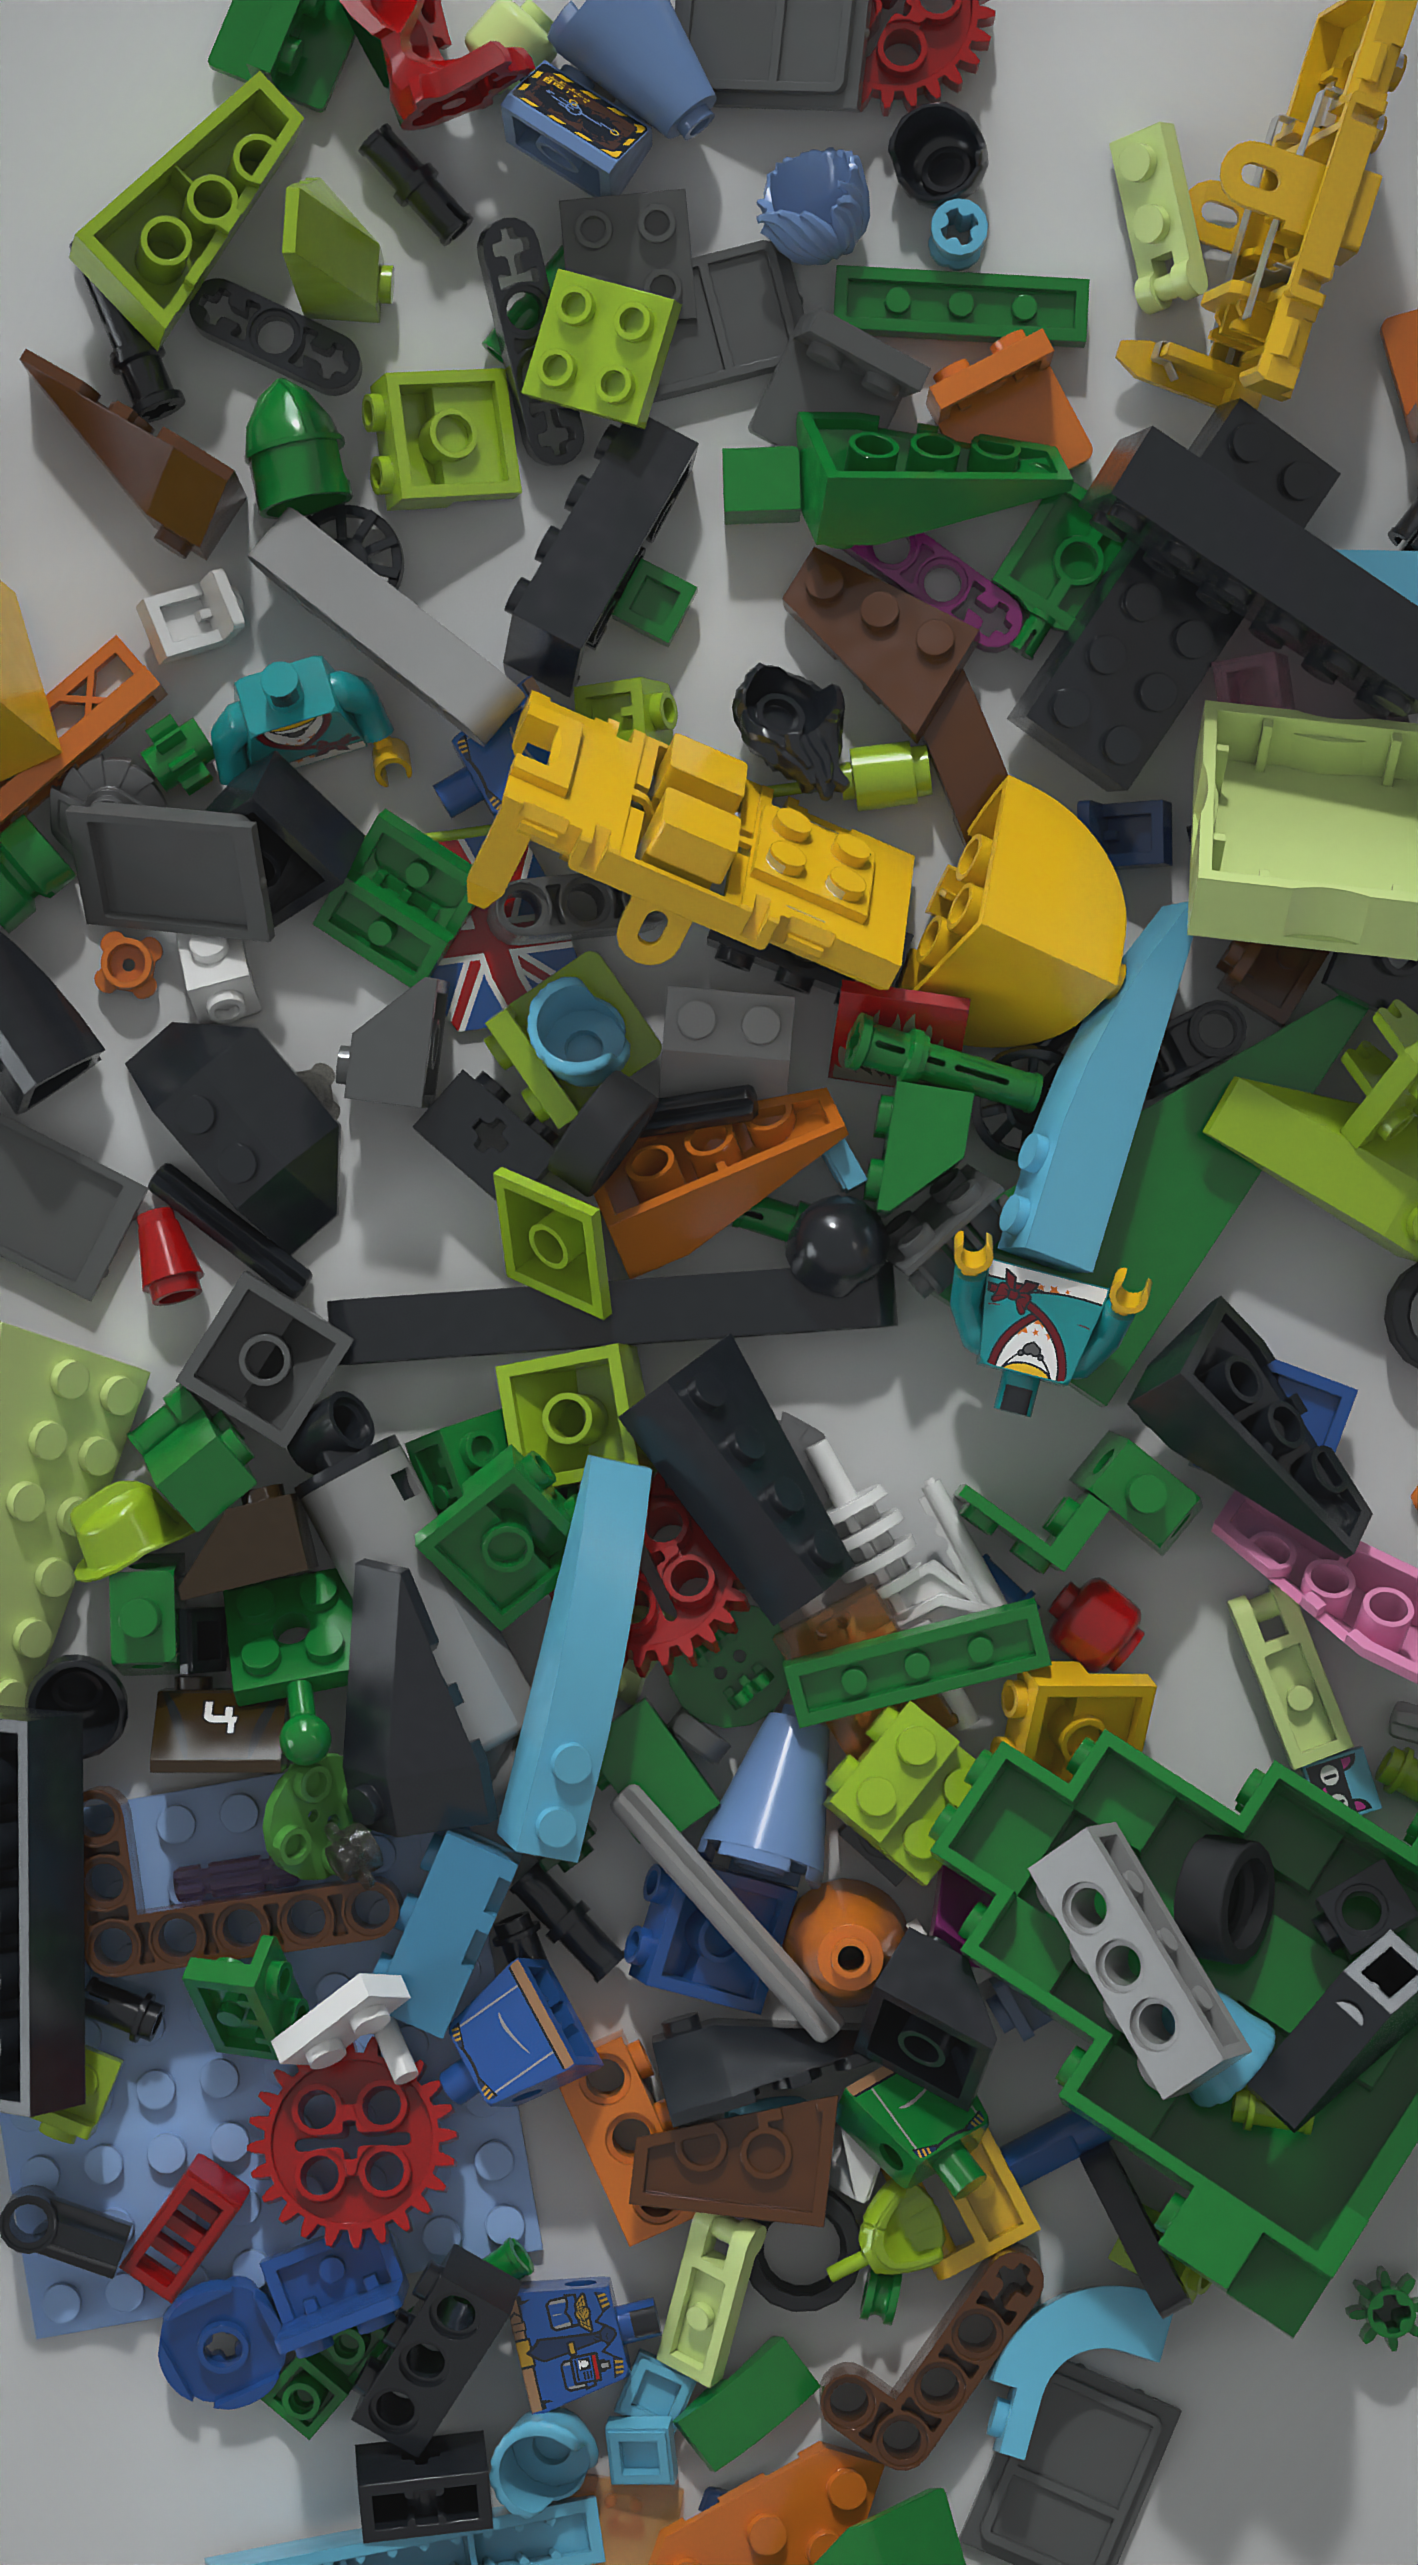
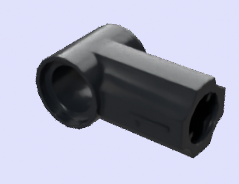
(73, 2232)

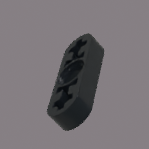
(324, 343)
(1135, 2229)

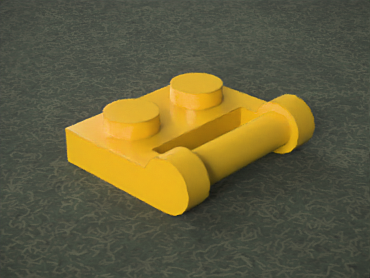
(993, 2213)

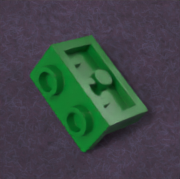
(246, 2002)

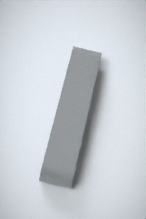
(386, 626)

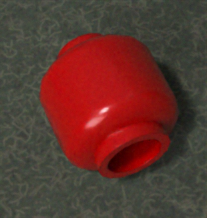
(1095, 1625)

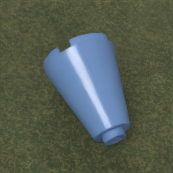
(640, 59)
(774, 1805)

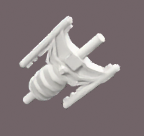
(911, 1593)

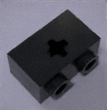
(458, 1113)
(424, 2495)

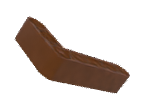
(209, 1916)

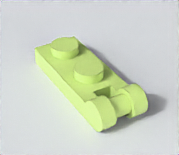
(1159, 217)
(1291, 1678)
(709, 2296)

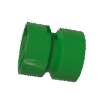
(27, 870)

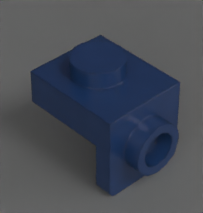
(1131, 832)

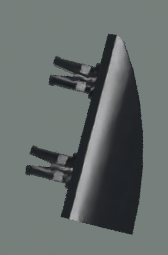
(40, 1033)

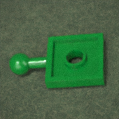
(275, 1670)

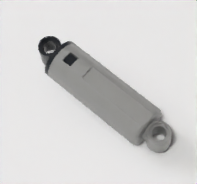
(370, 1507)

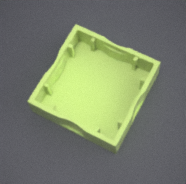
(1305, 831)

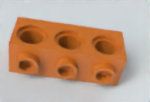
(598, 2114)

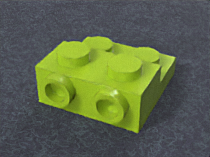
(442, 438)
(901, 1787)

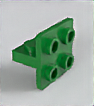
(291, 42)

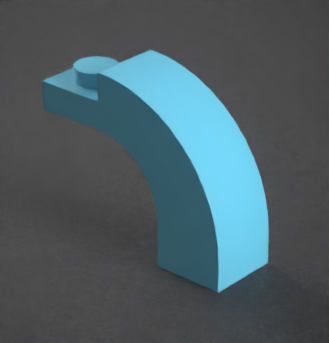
(1056, 2331)

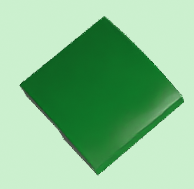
(399, 901)

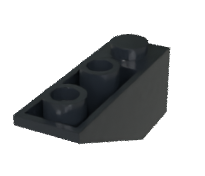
(1342, 2033)

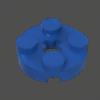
(211, 2376)

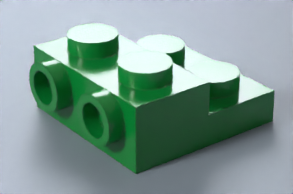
(502, 1536)

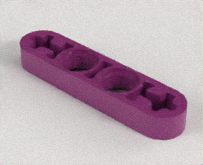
(929, 555)

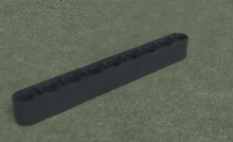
(641, 1314)

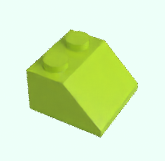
(572, 1406)

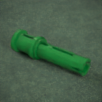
(908, 1057)

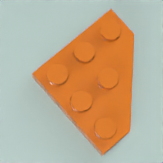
(778, 2516)

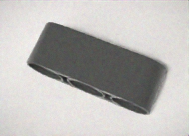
(552, 916)

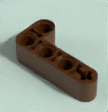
(941, 2350)

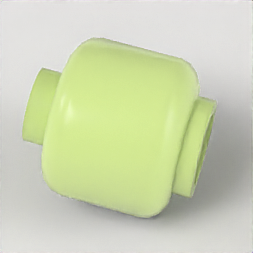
(514, 27)

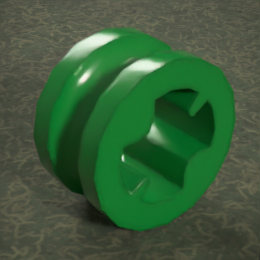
(880, 2296)

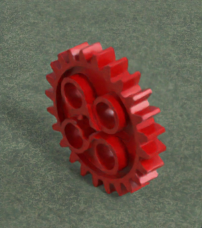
(940, 42)
(677, 1561)
(354, 2202)

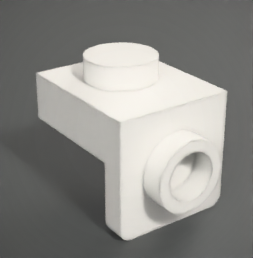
(193, 617)
(217, 978)

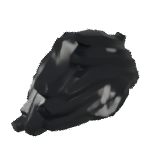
(793, 727)

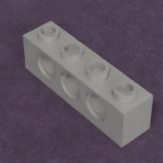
(1170, 1973)

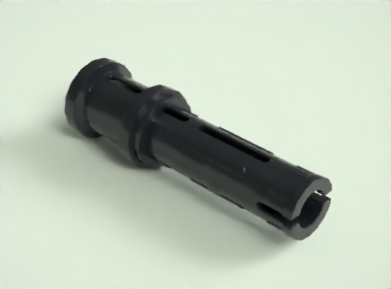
(137, 363)

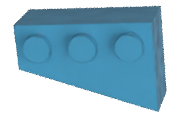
(448, 1924)

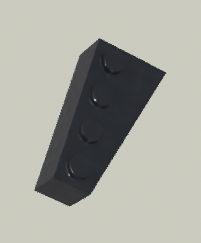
(595, 551)
(740, 1479)

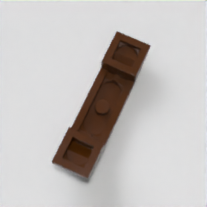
(964, 755)

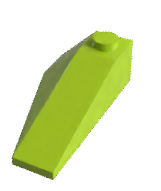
(332, 257)
(1301, 1145)

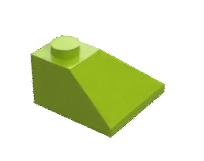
(553, 1242)

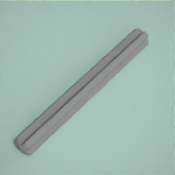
(727, 1913)

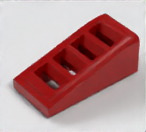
(208, 2193)

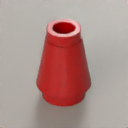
(166, 1259)

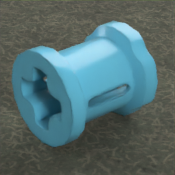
(964, 216)

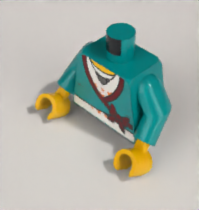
(306, 717)
(1036, 1322)

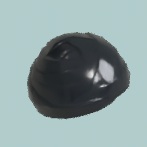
(85, 1687)

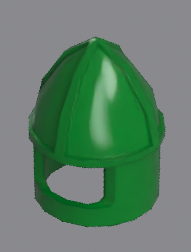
(294, 453)

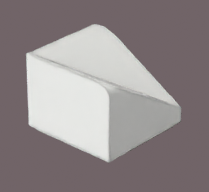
(852, 2168)

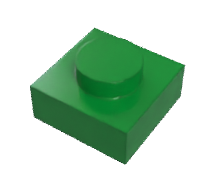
(654, 602)

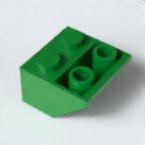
(923, 1141)

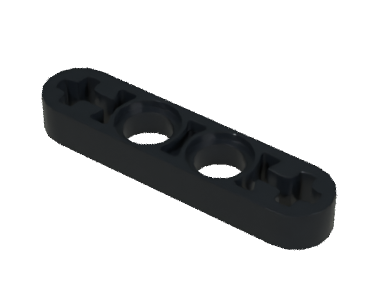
(519, 344)

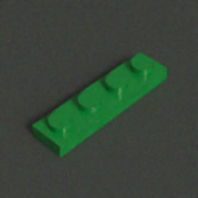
(961, 304)
(917, 1662)

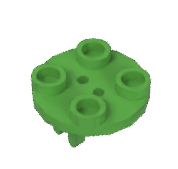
(291, 1836)

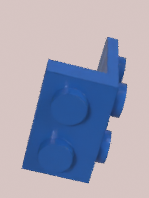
(333, 2290)

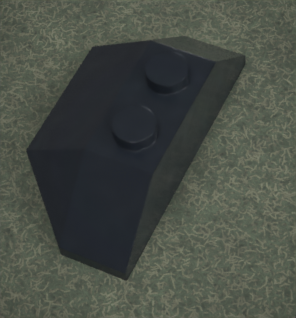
(246, 1125)

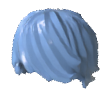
(815, 206)

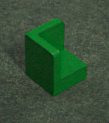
(761, 485)

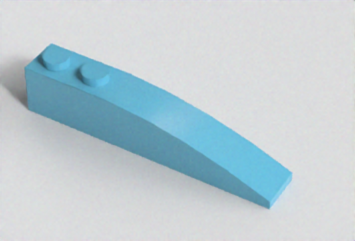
(1093, 1108)
(578, 1665)
(560, 2535)

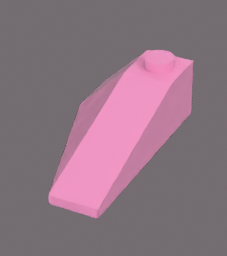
(1360, 1599)

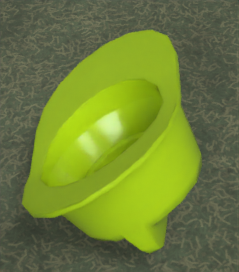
(123, 1526)

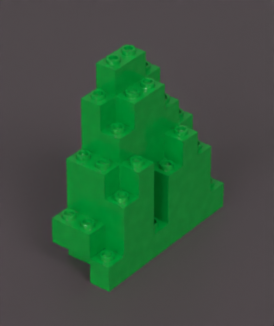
(1265, 2204)

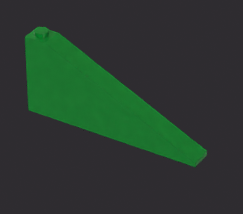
(1186, 1185)

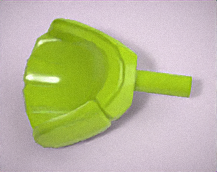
(898, 2234)

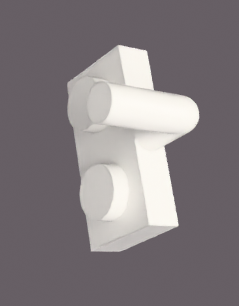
(350, 2012)

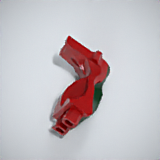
(424, 88)

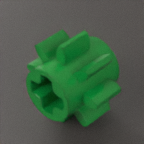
(179, 754)
(1371, 2298)

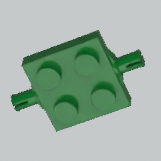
(1054, 567)

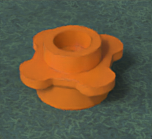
(119, 949)

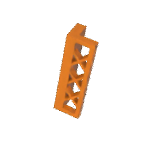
(89, 735)

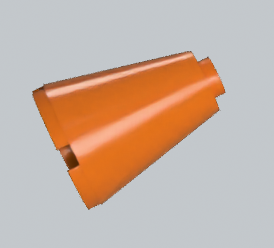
(841, 1916)

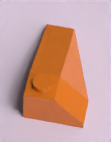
(694, 1183)

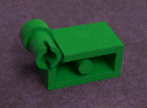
(194, 1457)

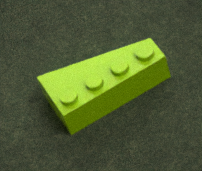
(180, 215)

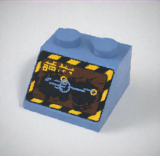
(575, 130)

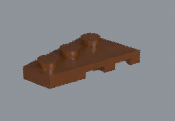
(886, 638)
(743, 2165)

